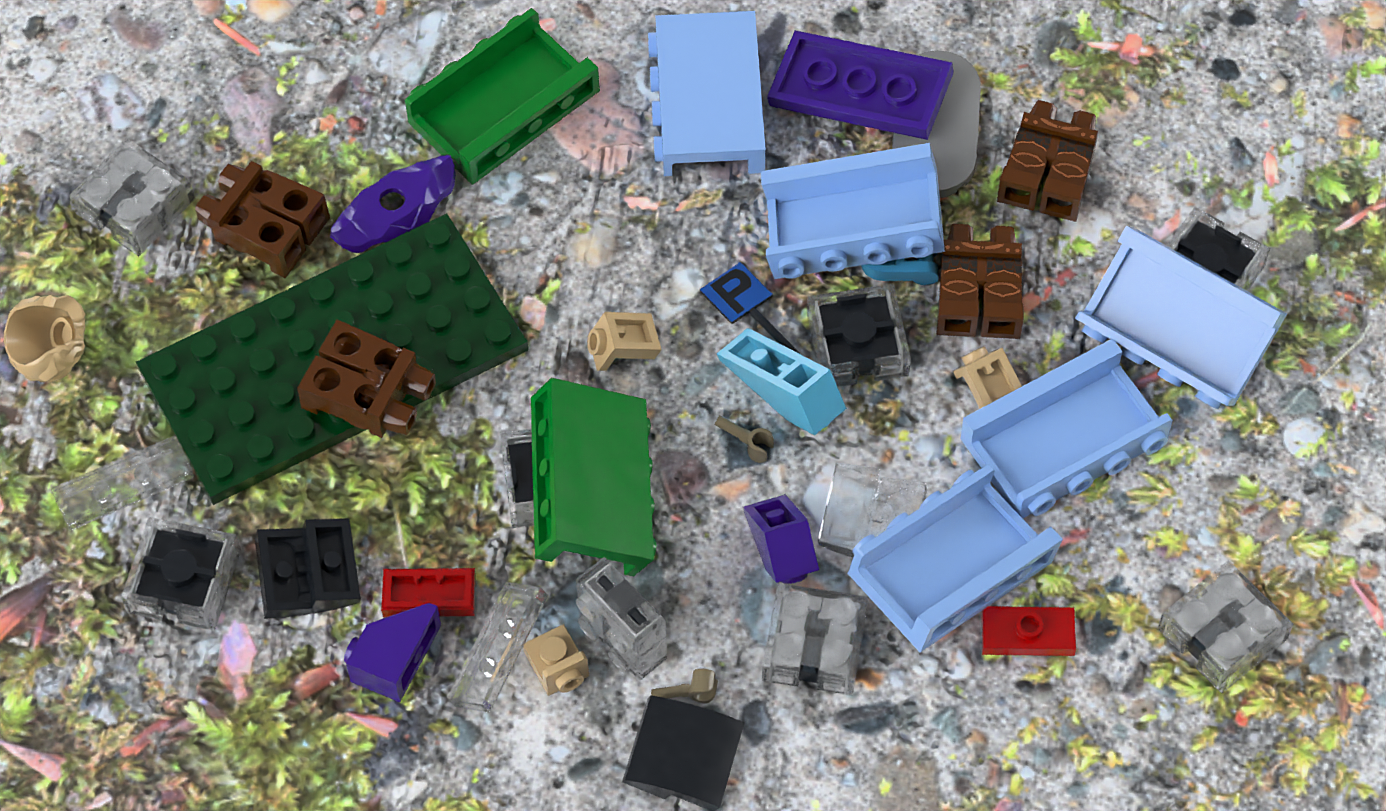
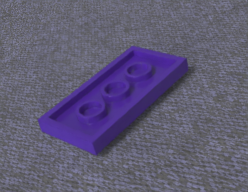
(860, 84)

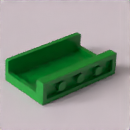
(500, 96)
(591, 475)

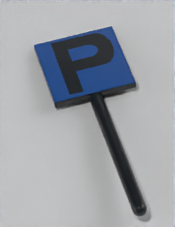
(738, 294)

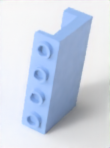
(707, 89)
(853, 211)
(1181, 319)
(1064, 431)
(950, 558)

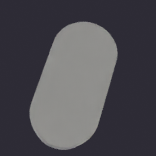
(955, 128)

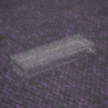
(122, 483)
(497, 647)

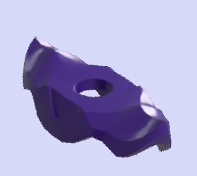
(369, 223)

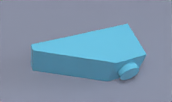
(785, 380)

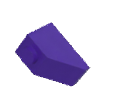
(782, 539)
(392, 650)

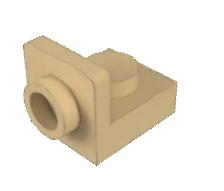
(623, 336)
(988, 375)
(557, 660)

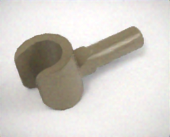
(749, 437)
(701, 689)

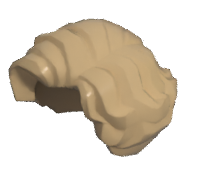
(45, 337)

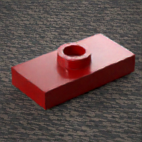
(445, 587)
(1028, 631)

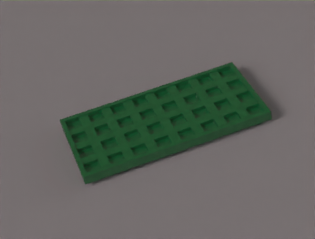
(236, 382)

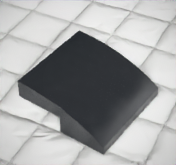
(307, 568)
(683, 752)

